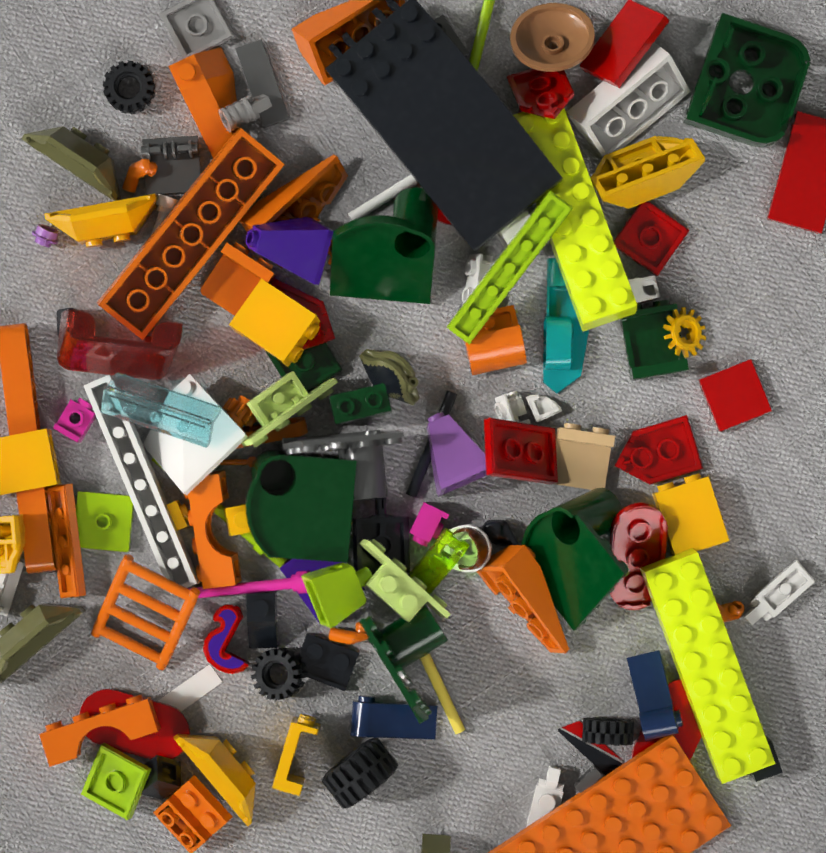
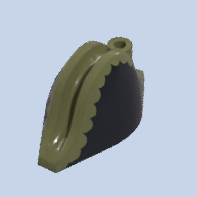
(392, 371)

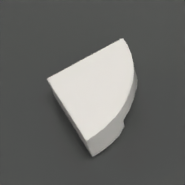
(542, 407)

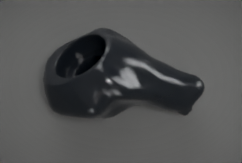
(500, 533)

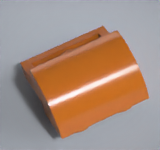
(497, 343)
(192, 814)

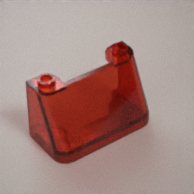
(85, 352)

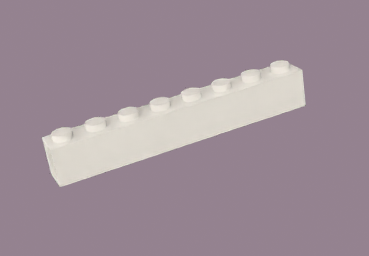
(144, 490)

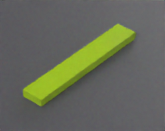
(509, 267)

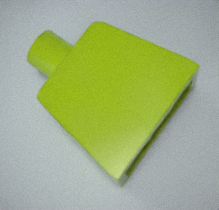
(336, 591)

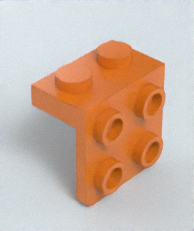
(235, 278)

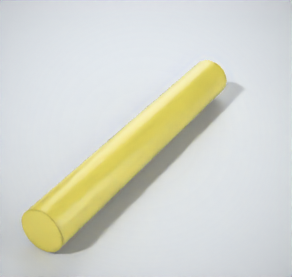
(442, 693)

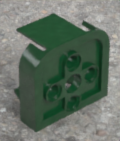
(780, 62)

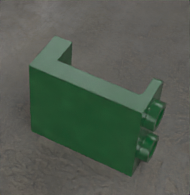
(645, 342)
(360, 404)

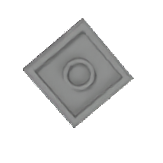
(196, 26)

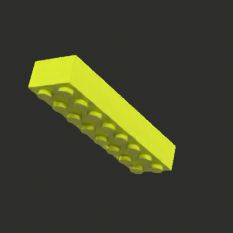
(583, 239)
(707, 665)

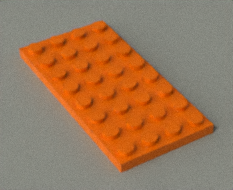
(639, 807)

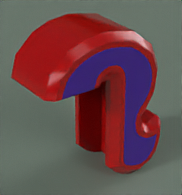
(219, 639)

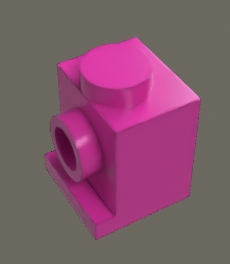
(76, 431)
(427, 524)

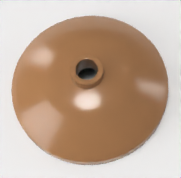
(552, 37)

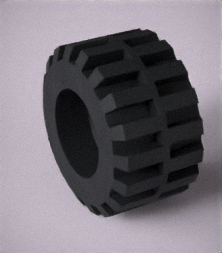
(360, 773)

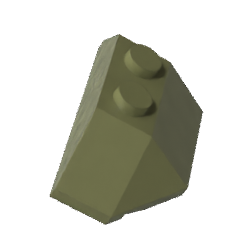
(78, 157)
(33, 633)

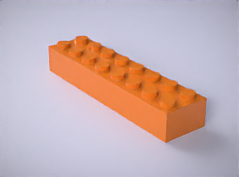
(190, 233)

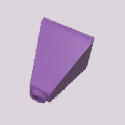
(453, 455)

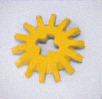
(693, 337)

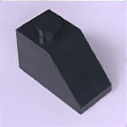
(262, 619)

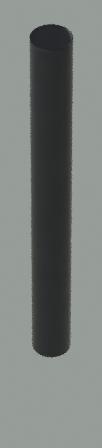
(425, 458)

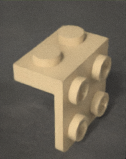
(583, 456)

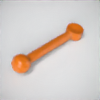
(249, 461)

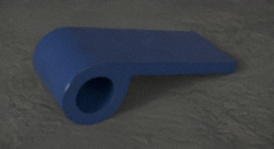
(653, 696)
(389, 720)

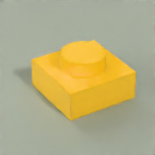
(179, 514)

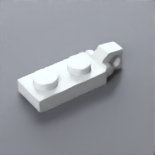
(779, 593)
(546, 795)

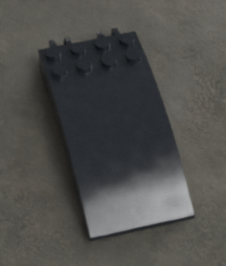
(443, 122)

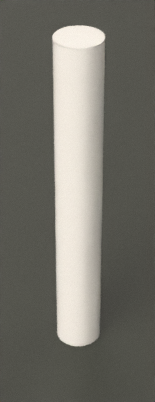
(382, 198)

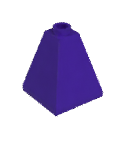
(293, 244)

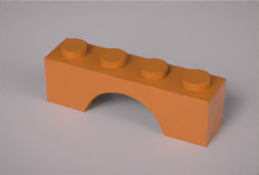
(216, 564)
(65, 741)

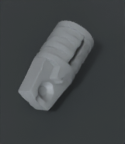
(243, 111)

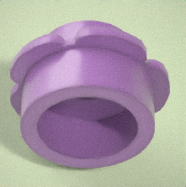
(45, 235)

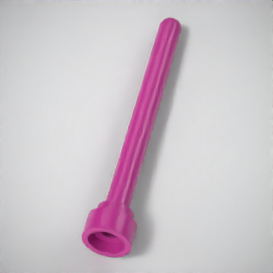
(294, 583)

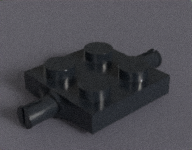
(388, 531)

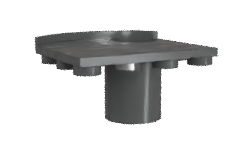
(360, 446)

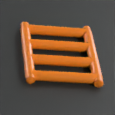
(110, 608)

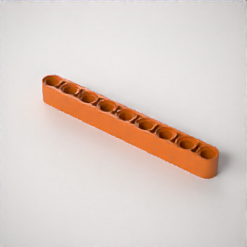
(22, 418)

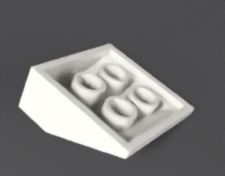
(187, 462)

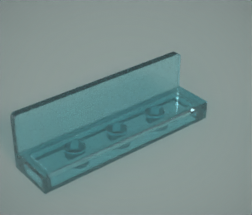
(160, 409)

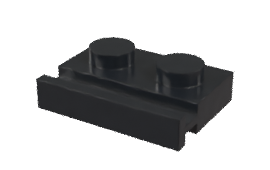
(327, 661)

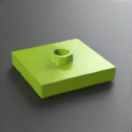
(104, 521)
(116, 781)

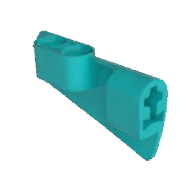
(562, 335)

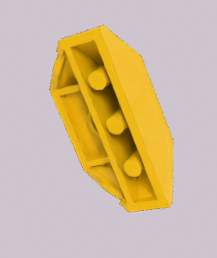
(646, 170)
(105, 220)
(11, 542)
(223, 771)

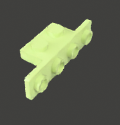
(282, 401)
(397, 589)

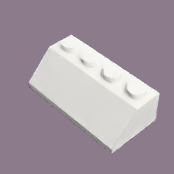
(616, 116)

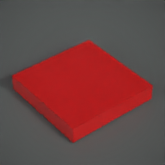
(650, 237)
(734, 395)

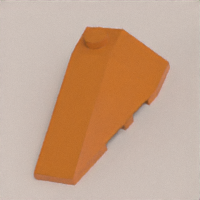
(328, 26)
(206, 87)
(300, 197)
(522, 583)

